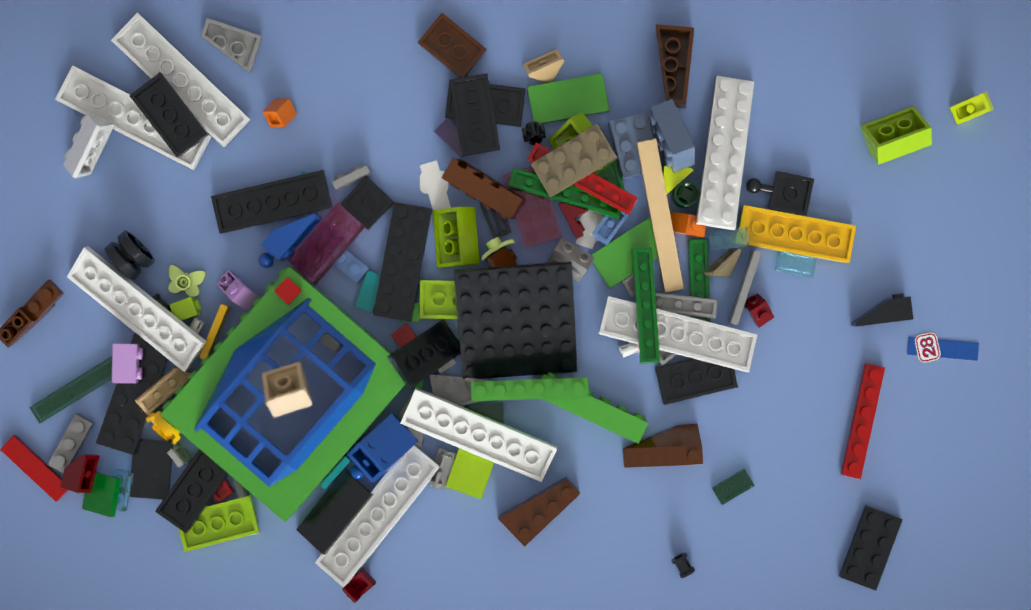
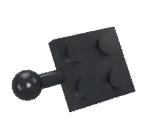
(788, 194)

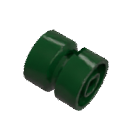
(685, 194)

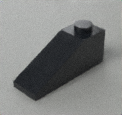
(890, 310)

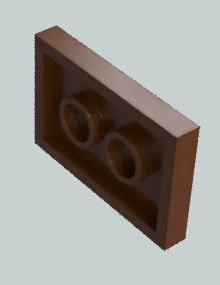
(452, 46)

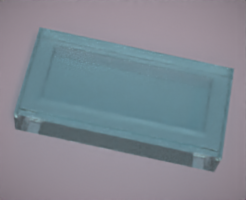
(795, 264)

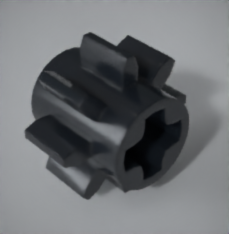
(533, 133)

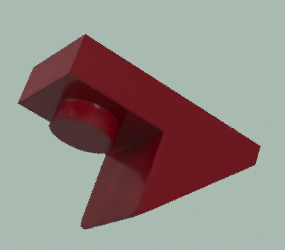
(571, 213)

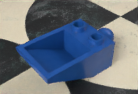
(285, 239)
(381, 449)

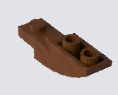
(30, 314)

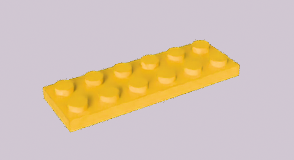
(798, 234)

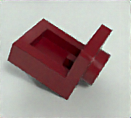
(759, 310)
(359, 585)

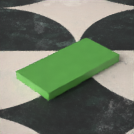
(568, 98)
(616, 260)

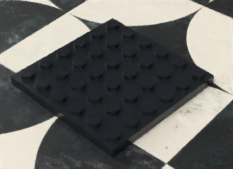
(516, 320)

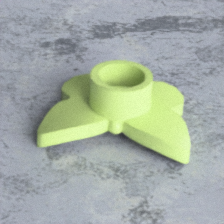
(496, 245)
(185, 281)

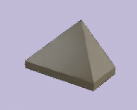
(725, 264)

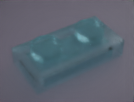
(729, 238)
(125, 488)

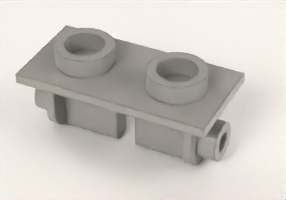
(445, 460)

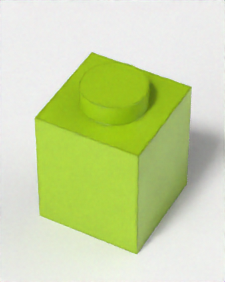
(186, 308)

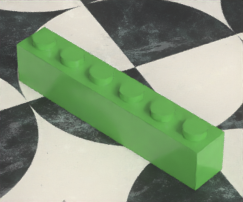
(530, 389)
(603, 413)

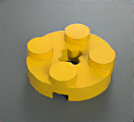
(163, 428)

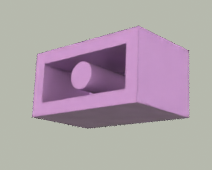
(126, 363)

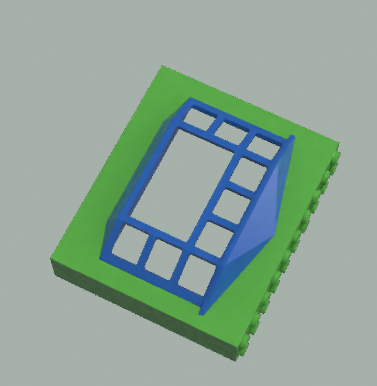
(242, 351)

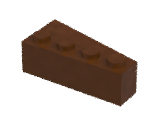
(675, 54)
(483, 188)
(534, 514)

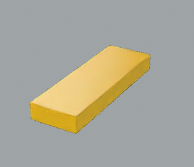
(215, 331)

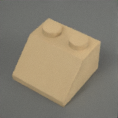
(286, 389)

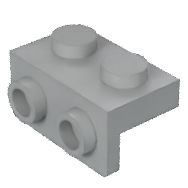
(568, 252)

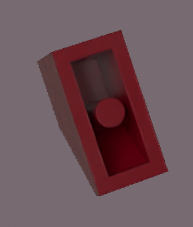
(80, 474)

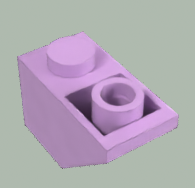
(237, 290)

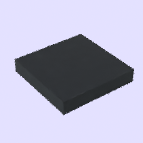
(367, 203)

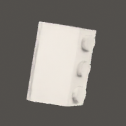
(87, 145)

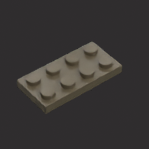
(574, 160)

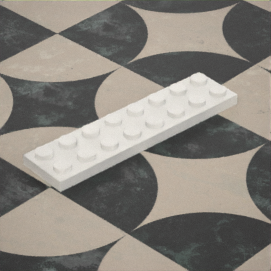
(155, 55)
(92, 95)
(725, 153)
(136, 309)
(683, 335)
(478, 434)
(379, 515)

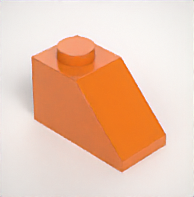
(686, 225)

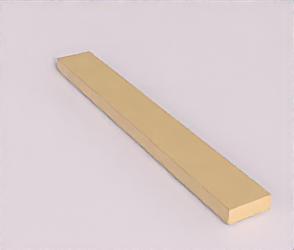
(660, 215)

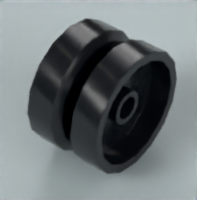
(129, 255)

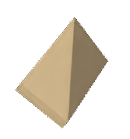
(544, 67)

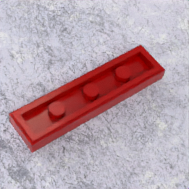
(34, 467)

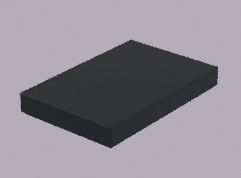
(151, 469)

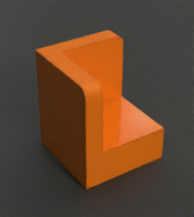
(279, 112)

